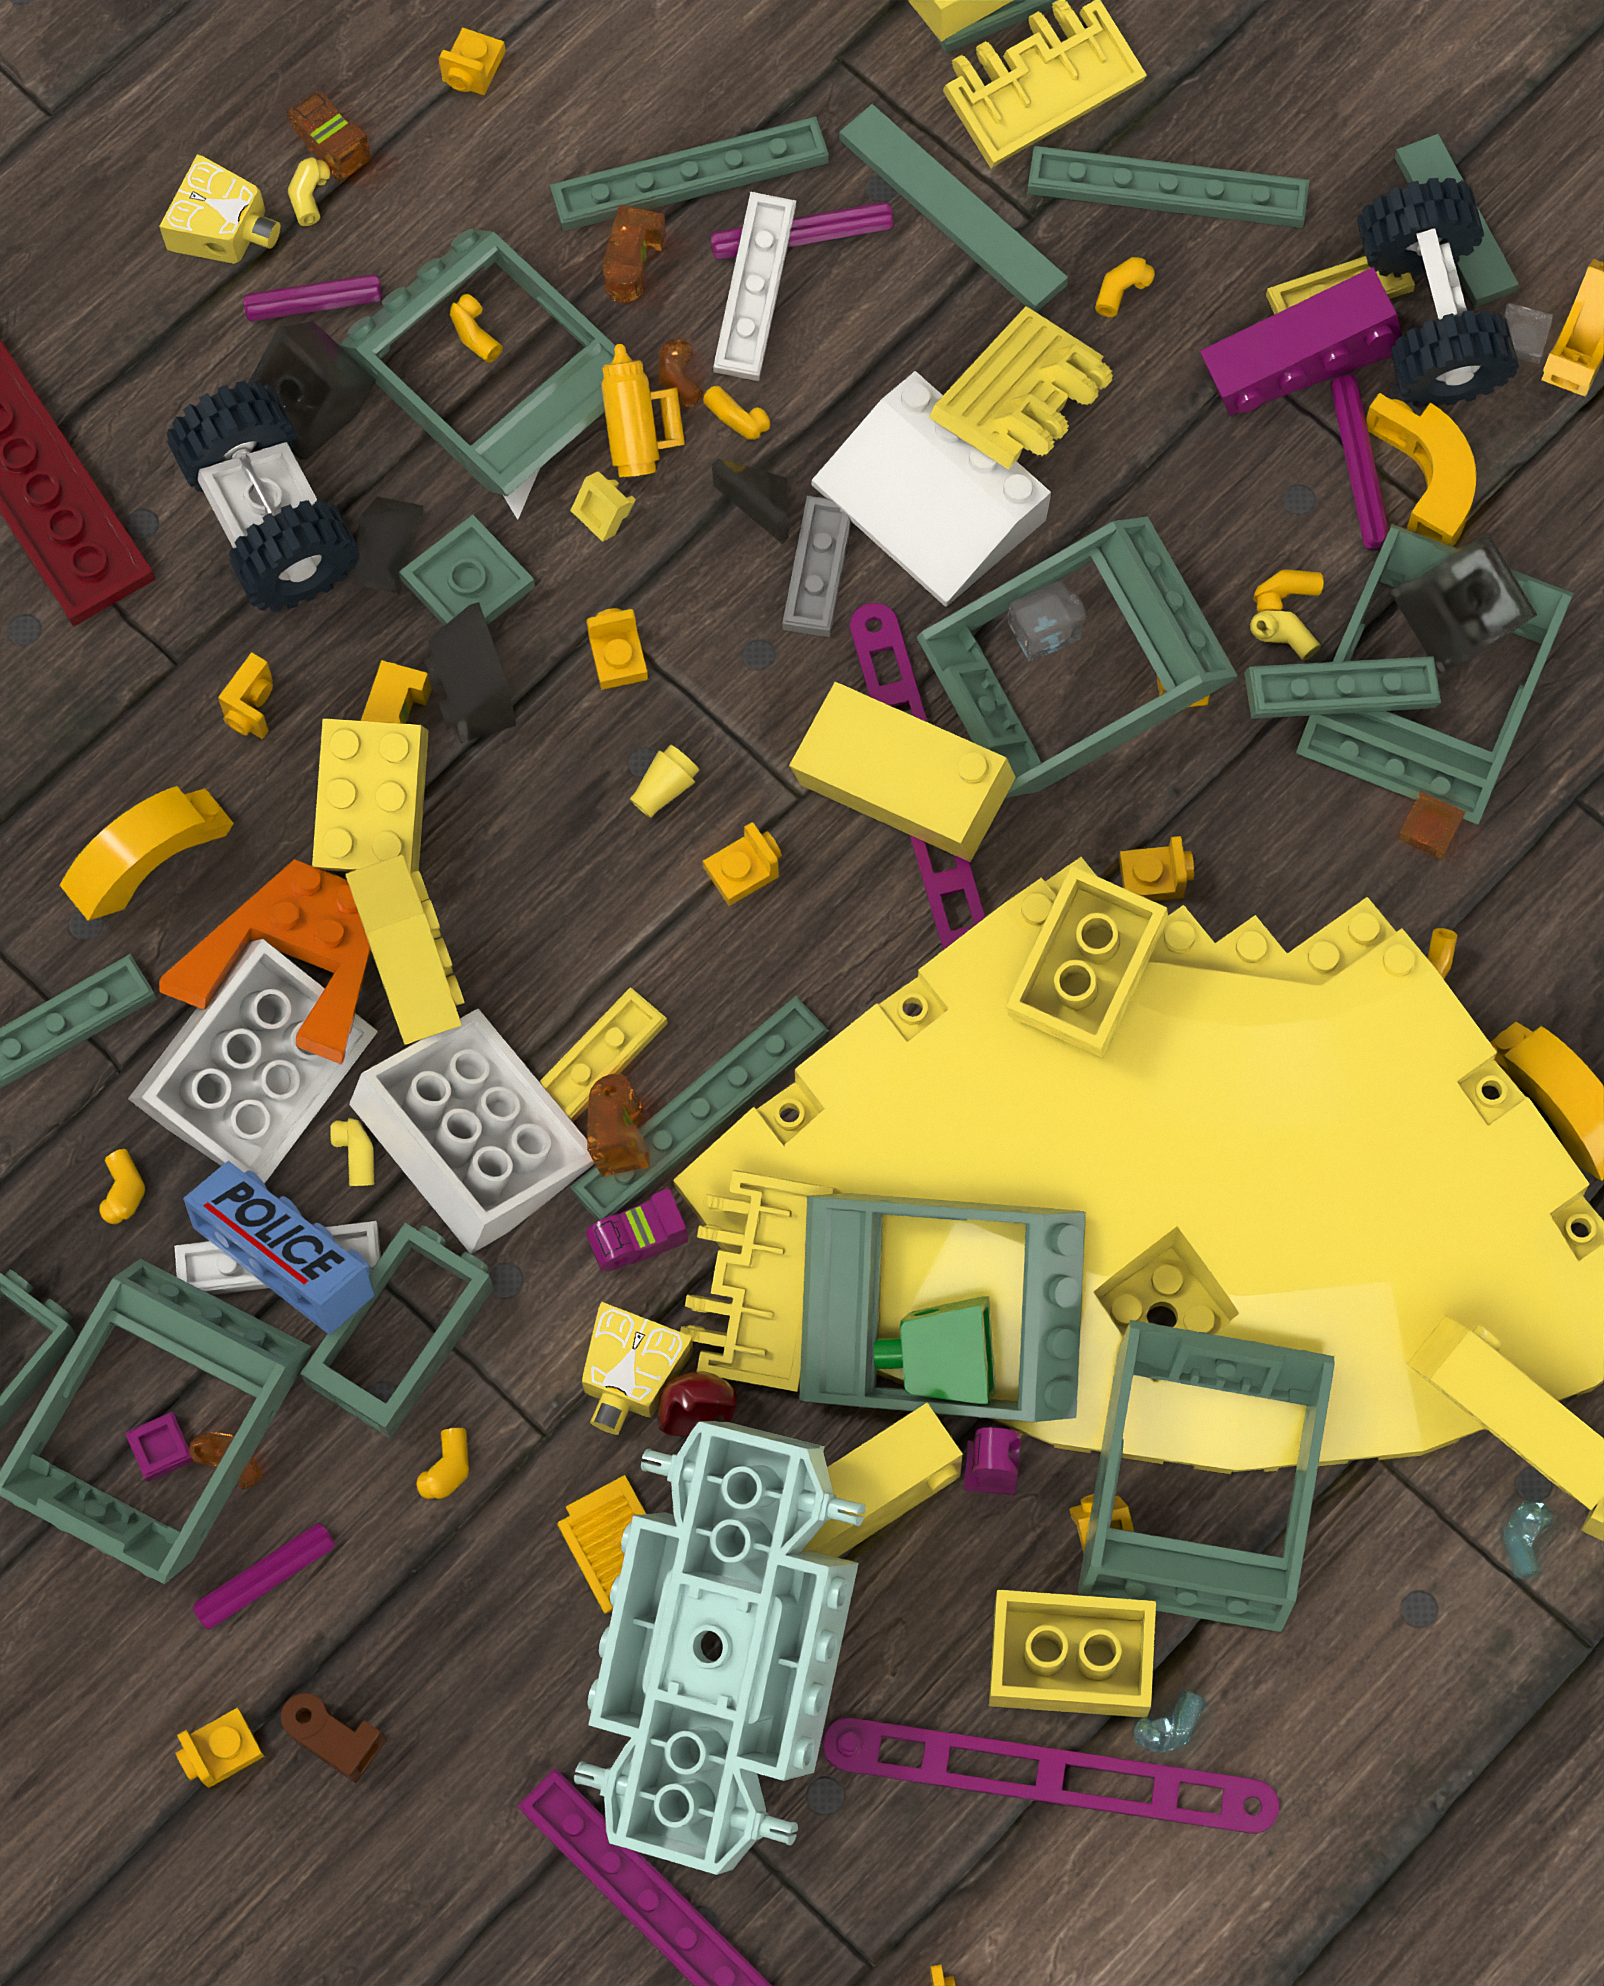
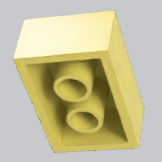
(369, 794)
(404, 948)
(1087, 961)
(1072, 1653)

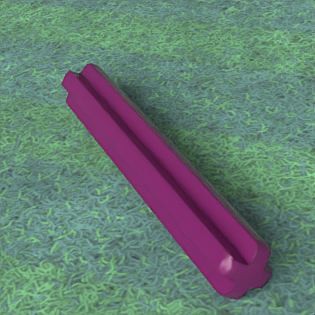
(816, 228)
(1360, 461)

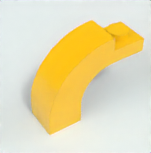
(1581, 343)
(1443, 457)
(136, 843)
(1561, 1088)

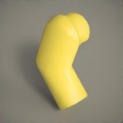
(300, 191)
(1285, 628)
(360, 1150)

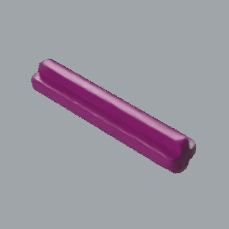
(312, 297)
(263, 1576)

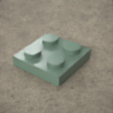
(465, 570)

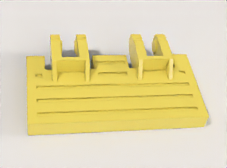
(1047, 83)
(1019, 387)
(762, 1280)

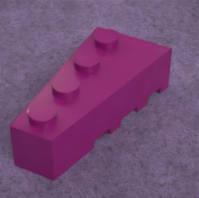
(1305, 344)

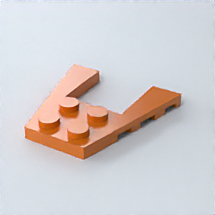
(305, 917)

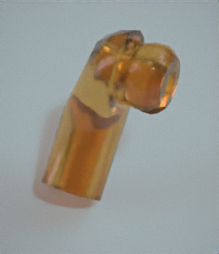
(672, 369)
(210, 1449)

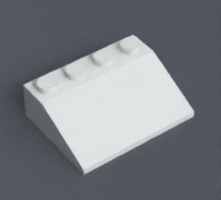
(930, 494)
(234, 1070)
(471, 1129)

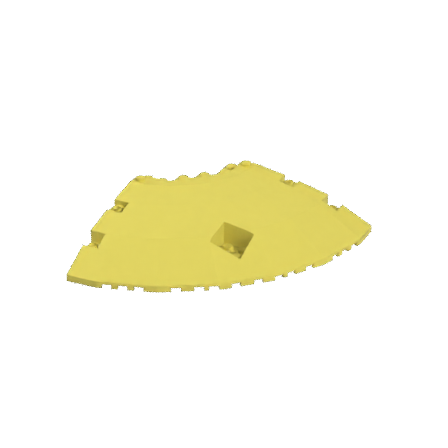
(1257, 1150)

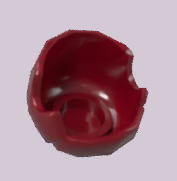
(694, 1399)

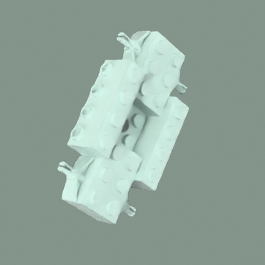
(735, 1569)

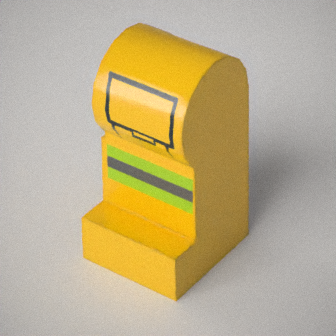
(395, 692)

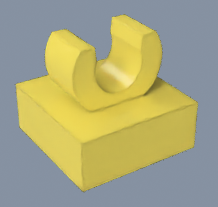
(601, 505)

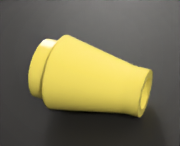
(664, 780)

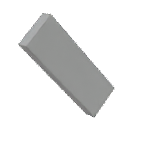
(817, 568)

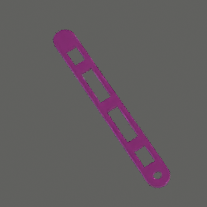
(895, 695)
(855, 1746)

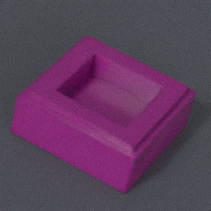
(159, 1446)

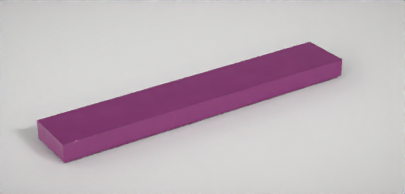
(636, 1887)

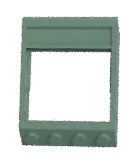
(541, 421)
(1156, 609)
(1405, 753)
(844, 1301)
(198, 1332)
(1190, 1575)

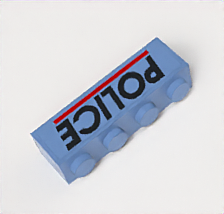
(280, 1246)

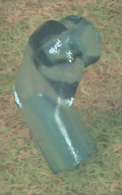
(1520, 1534)
(1174, 1730)

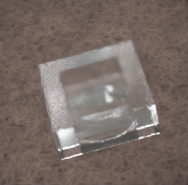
(1528, 331)

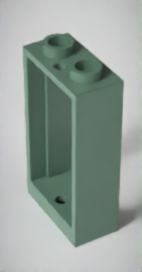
(53, 1319)
(389, 1416)

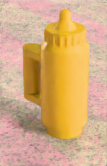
(631, 416)

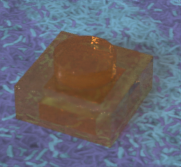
(1431, 825)

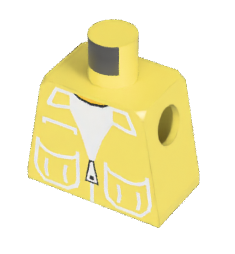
(216, 215)
(630, 1365)

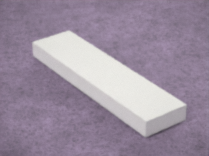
(754, 286)
(217, 1273)

